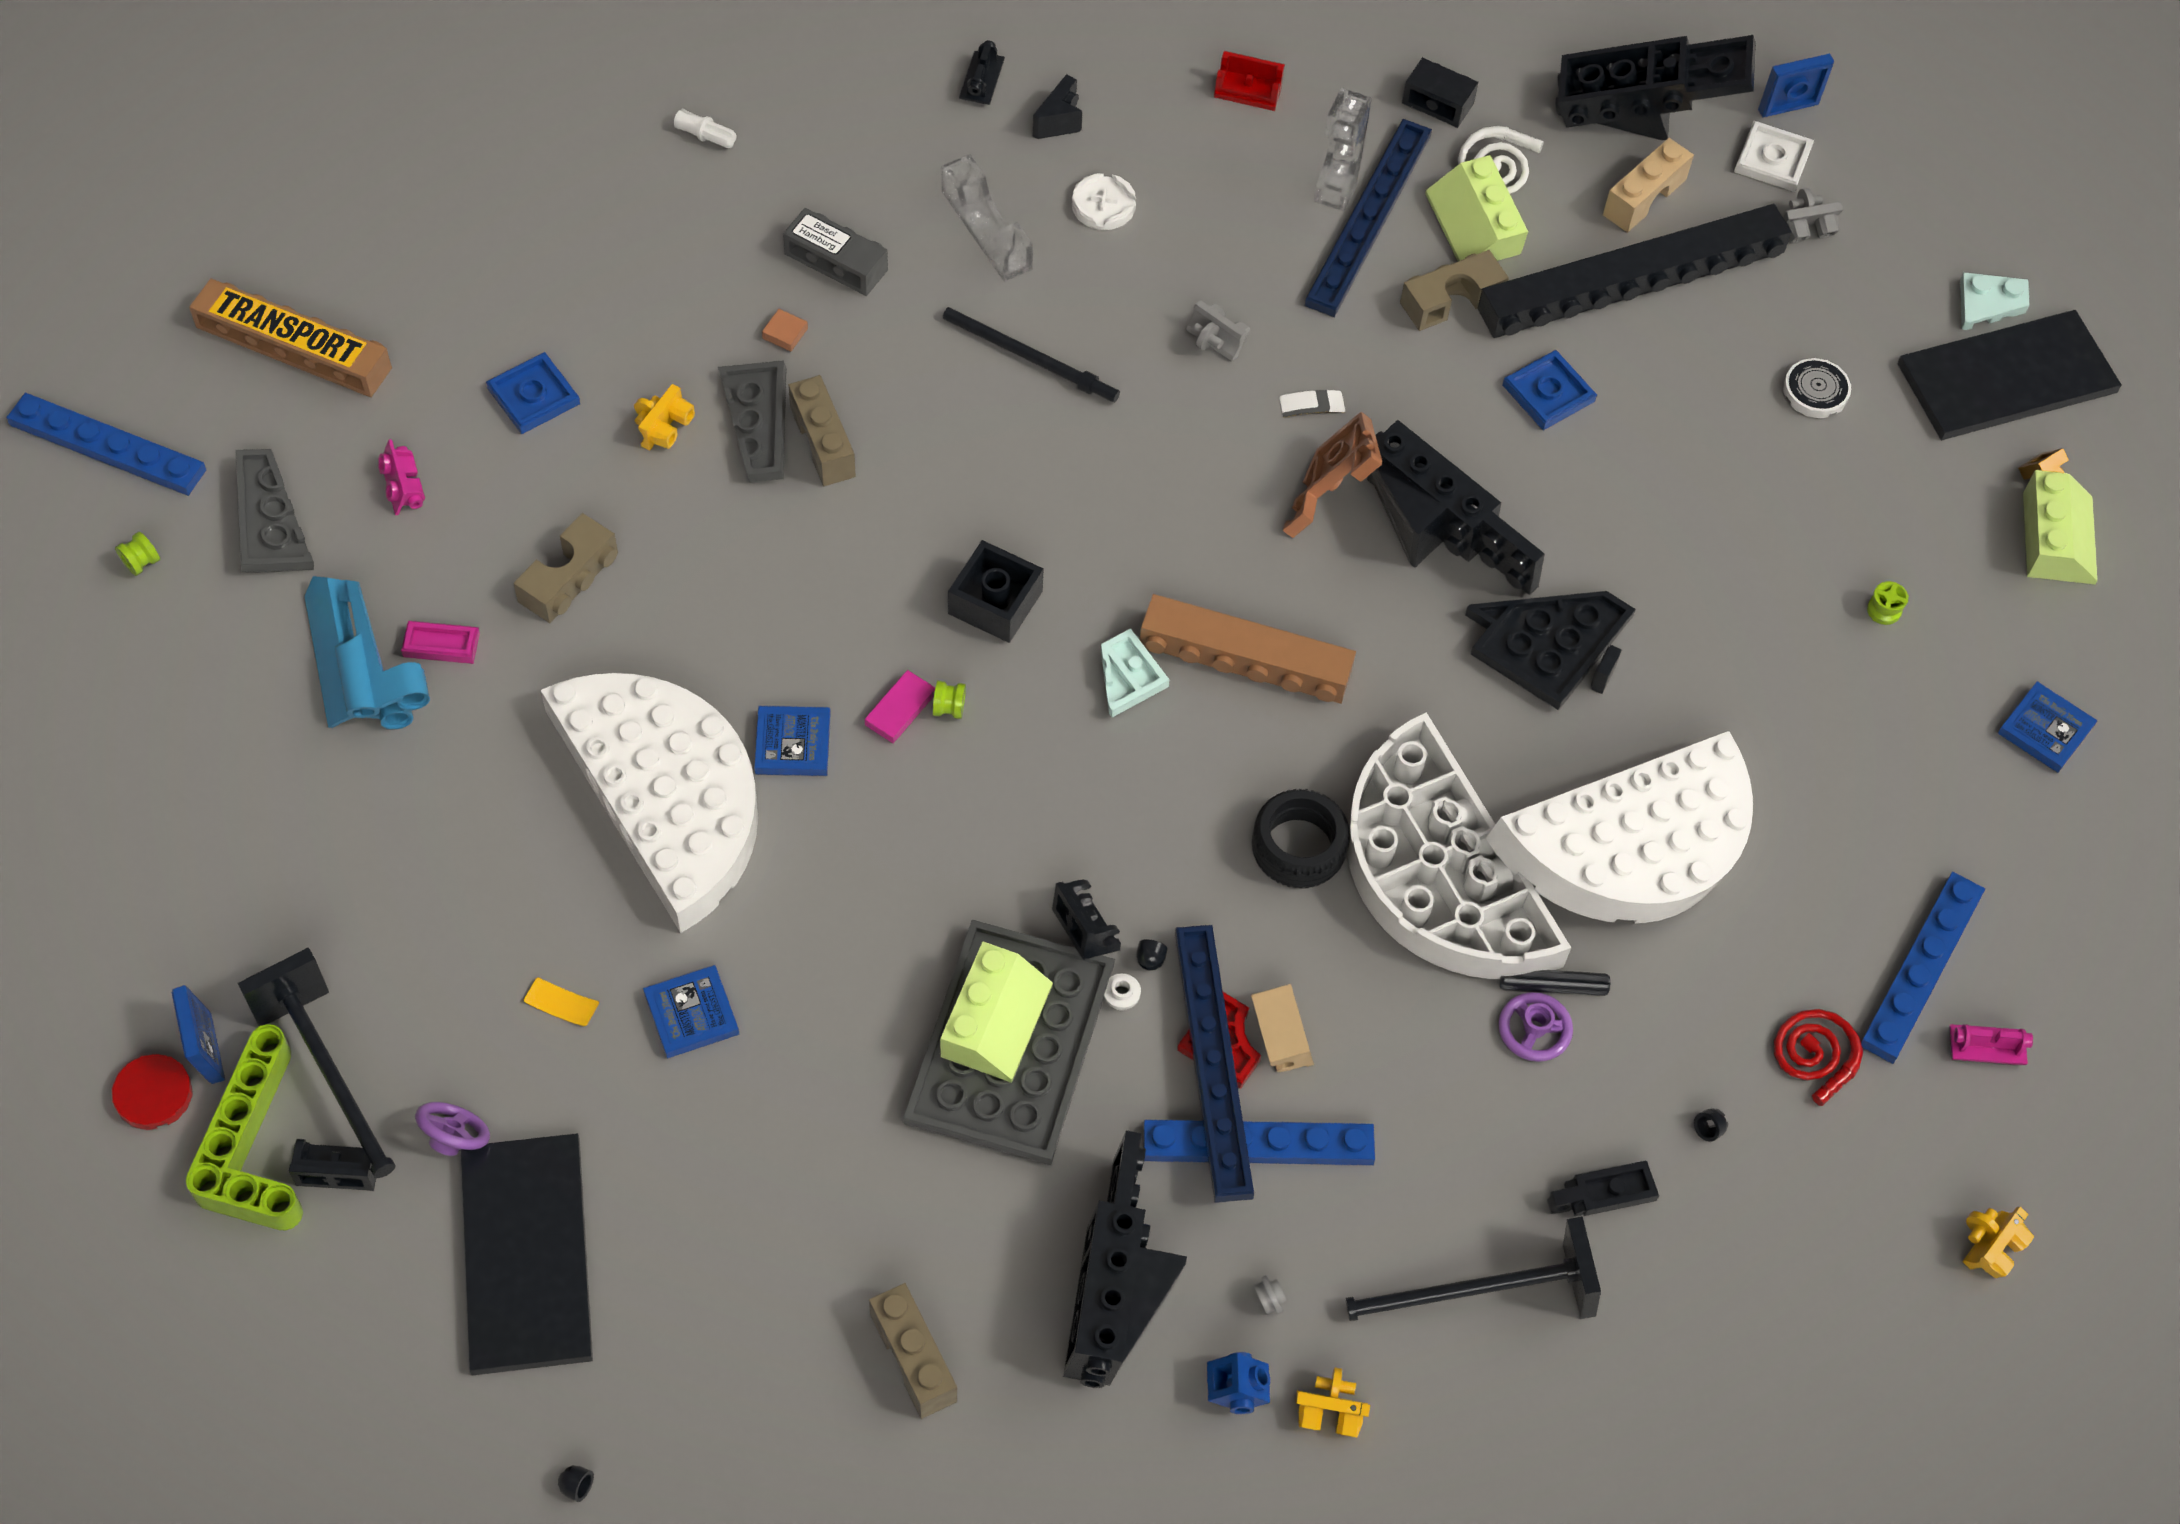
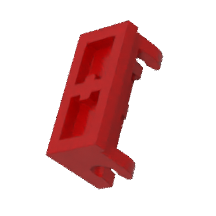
(1249, 80)

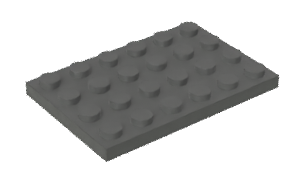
(1030, 1111)

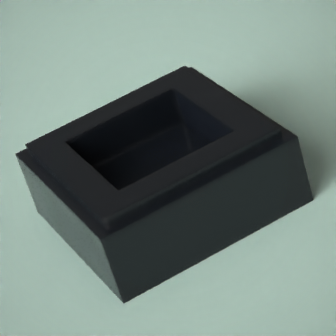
(1605, 669)

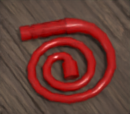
(1811, 1044)

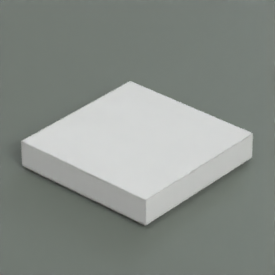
(1774, 156)

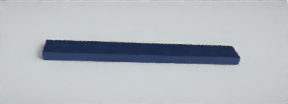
(1368, 218)
(1214, 1064)

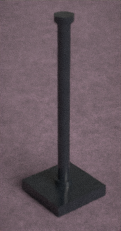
(285, 990)
(1576, 1268)

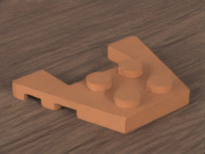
(1349, 449)

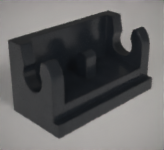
(1083, 921)
(331, 1167)

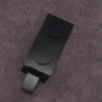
(1605, 1190)

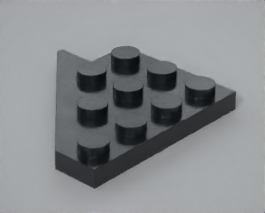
(1548, 640)

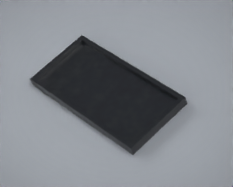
(2008, 374)
(525, 1255)

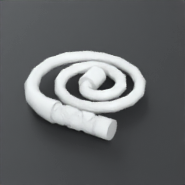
(1512, 136)

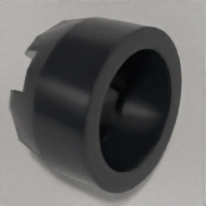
(1151, 954)
(1713, 1132)
(575, 1482)

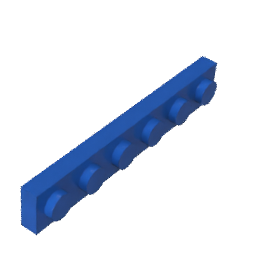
(106, 444)
(1922, 967)
(1266, 1142)

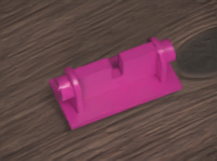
(397, 466)
(1990, 1044)

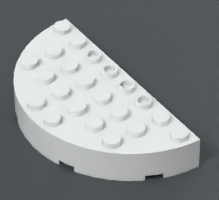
(667, 780)
(1637, 839)
(1431, 872)

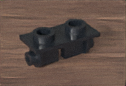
(982, 74)

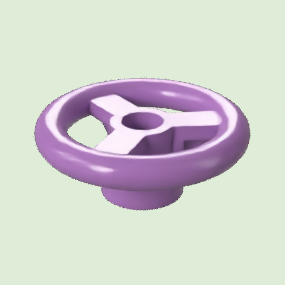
(1542, 1012)
(449, 1133)

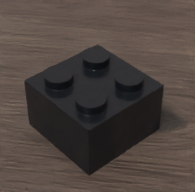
(995, 591)

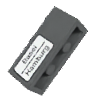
(835, 251)

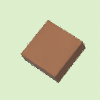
(784, 330)

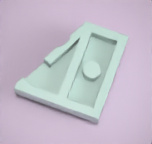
(1991, 298)
(1129, 672)

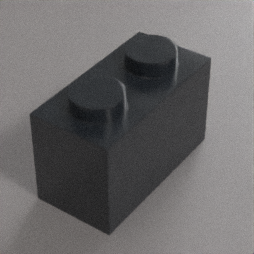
(1440, 92)

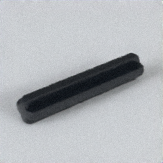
(1559, 982)

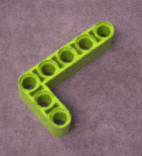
(241, 1135)

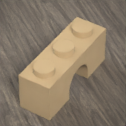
(1659, 172)

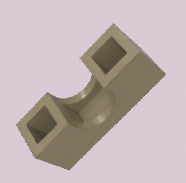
(1428, 296)
(827, 438)
(551, 590)
(915, 1350)

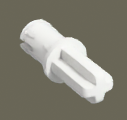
(704, 128)

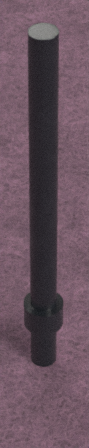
(1085, 380)

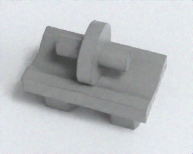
(1808, 211)
(1217, 331)

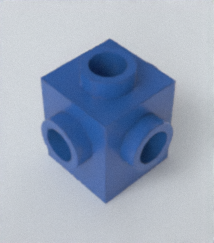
(1238, 1382)

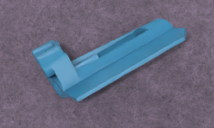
(351, 666)

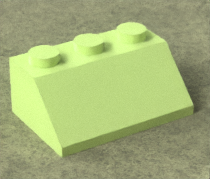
(1477, 211)
(2059, 529)
(995, 1013)

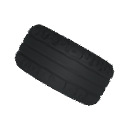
(1308, 807)

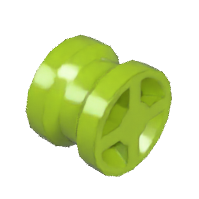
(137, 553)
(1895, 598)
(949, 699)

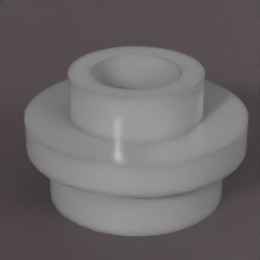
(1270, 1295)

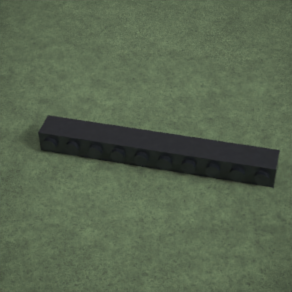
(1633, 270)

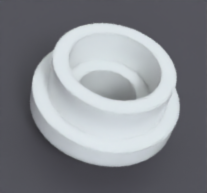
(1122, 1001)

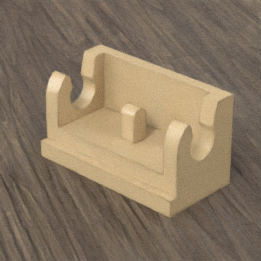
(1282, 1028)

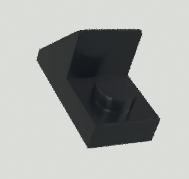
(1059, 111)

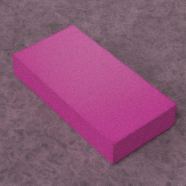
(440, 642)
(900, 706)

